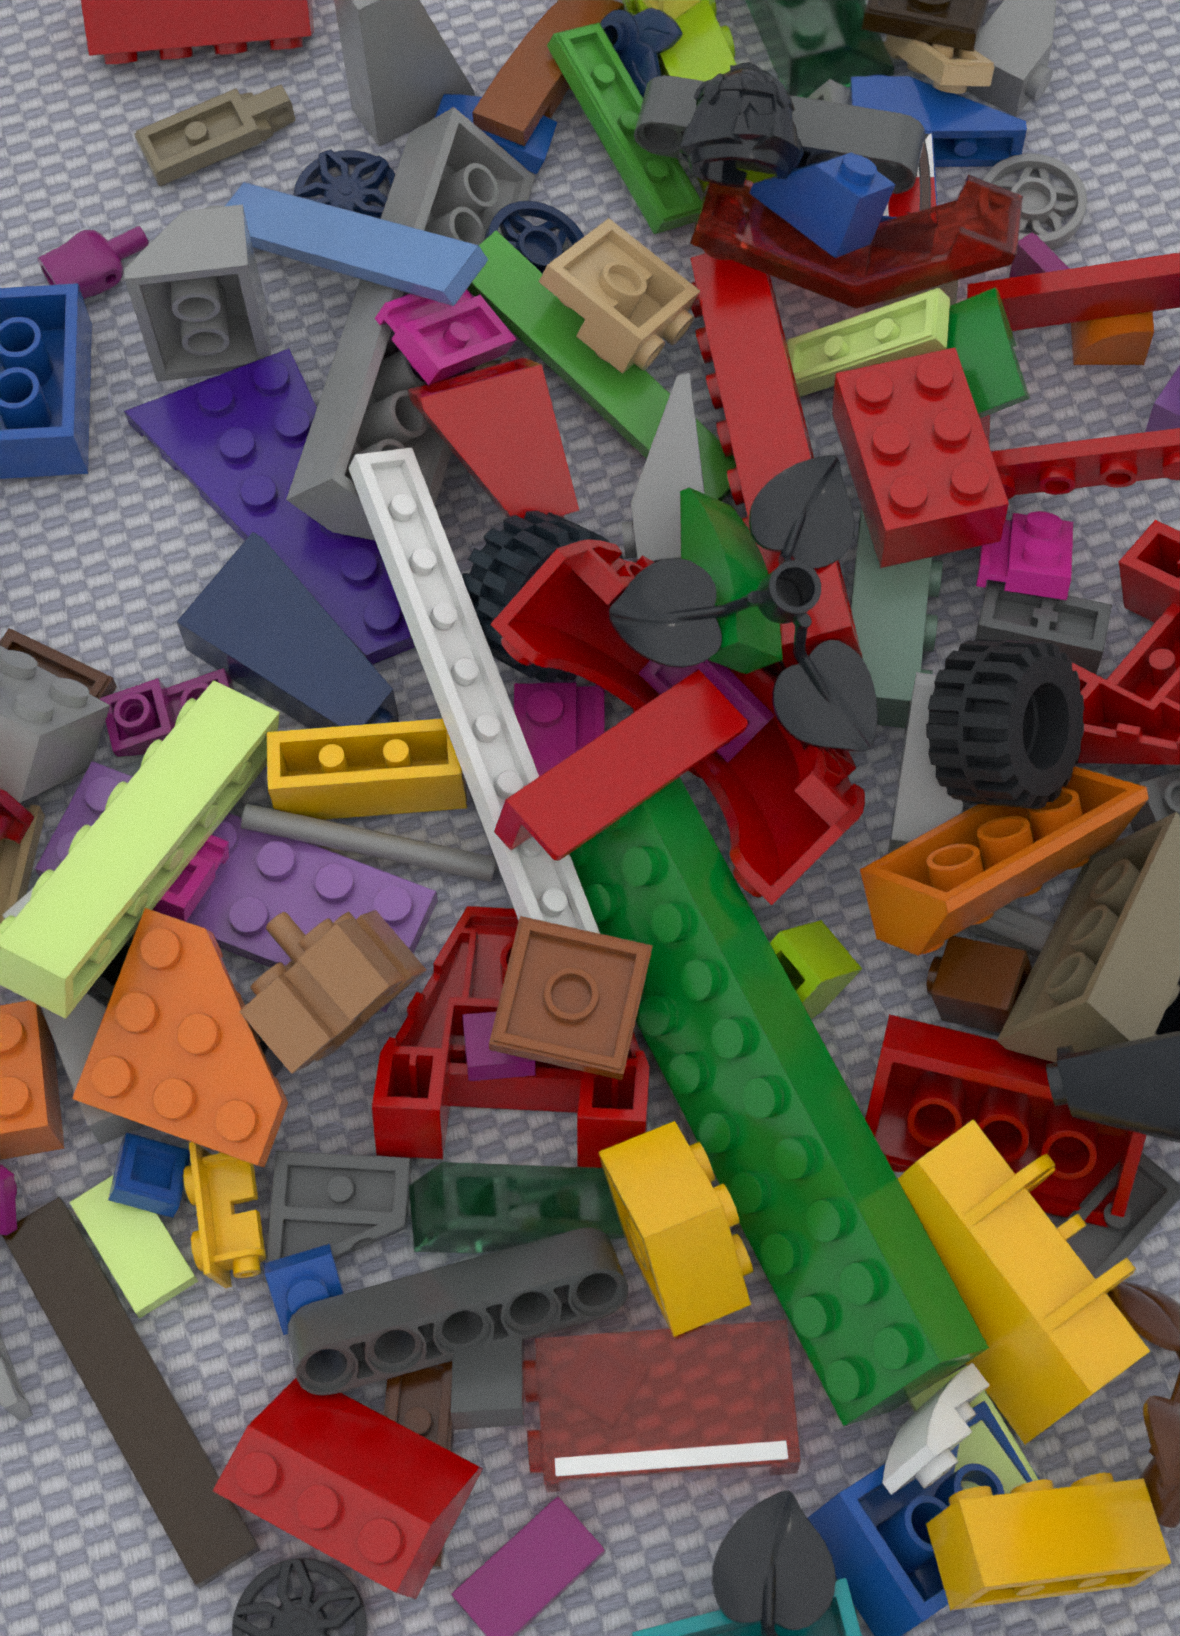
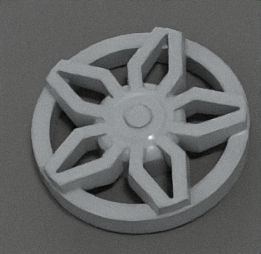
(1040, 196)

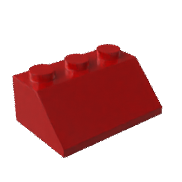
(350, 1485)

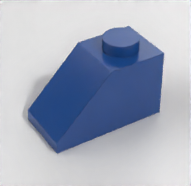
(830, 201)

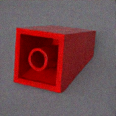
(503, 434)

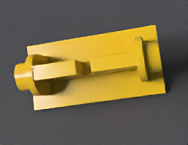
(224, 1238)

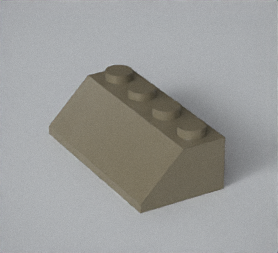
(1110, 953)

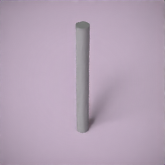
(368, 842)

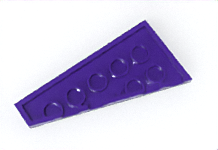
(240, 449)

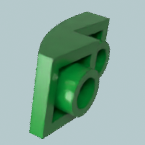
(986, 352)

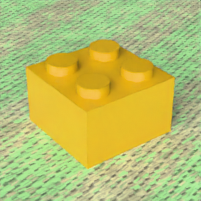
(678, 1227)

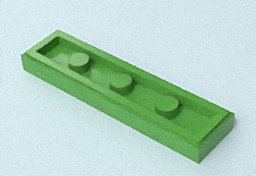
(613, 110)

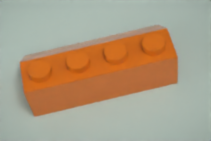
(991, 858)

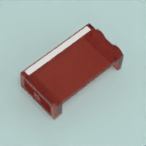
(662, 1403)

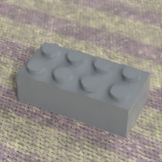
(45, 726)

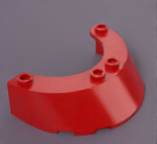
(776, 793)

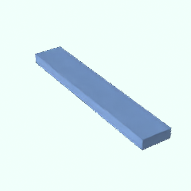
(359, 244)

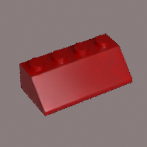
(175, 26)
(943, 1078)

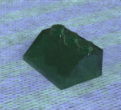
(818, 42)

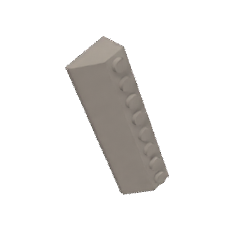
(447, 185)

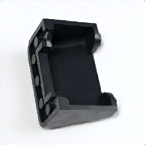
(1125, 1083)

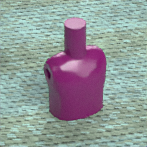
(91, 260)

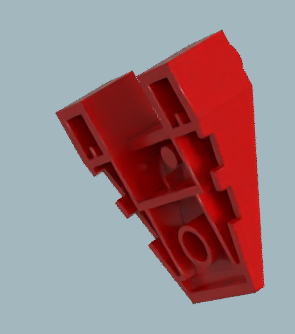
(1137, 708)
(427, 1065)

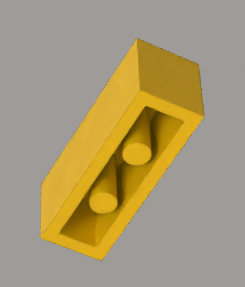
(365, 770)
(1046, 1540)

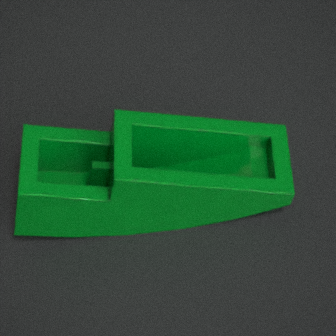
(723, 546)

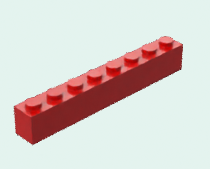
(762, 415)

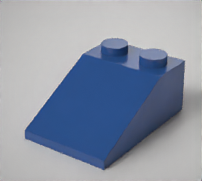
(885, 1543)

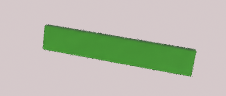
(627, 401)

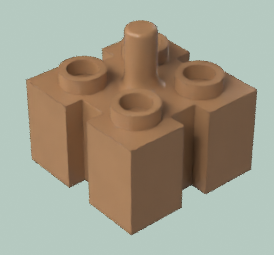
(330, 987)

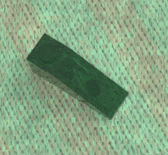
(506, 1205)

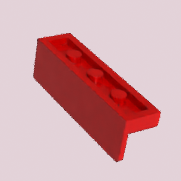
(621, 768)

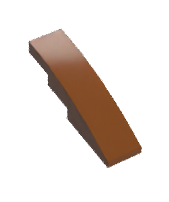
(530, 79)

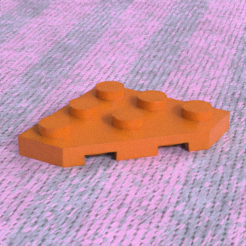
(180, 1049)

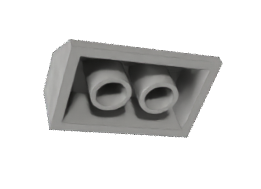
(200, 295)

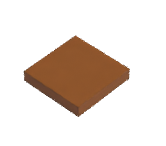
(570, 998)

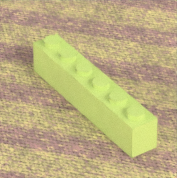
(134, 849)

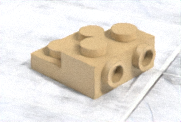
(623, 295)

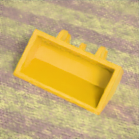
(1031, 1296)

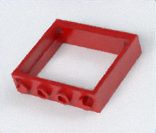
(1081, 296)

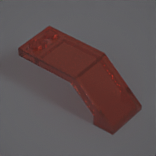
(905, 256)

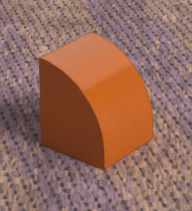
(1113, 340)

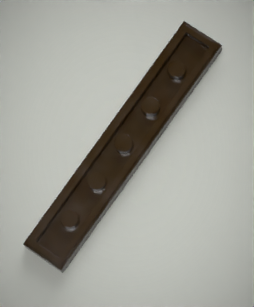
(130, 1393)

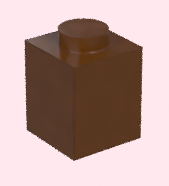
(977, 982)

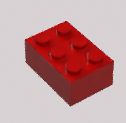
(919, 457)

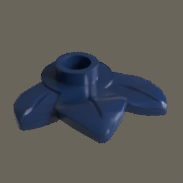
(639, 40)

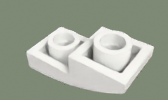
(934, 1429)

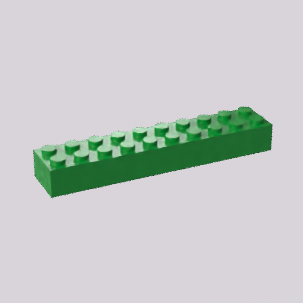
(776, 1115)

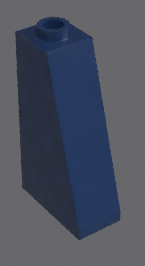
(283, 644)

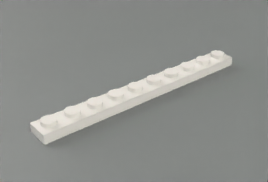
(463, 677)

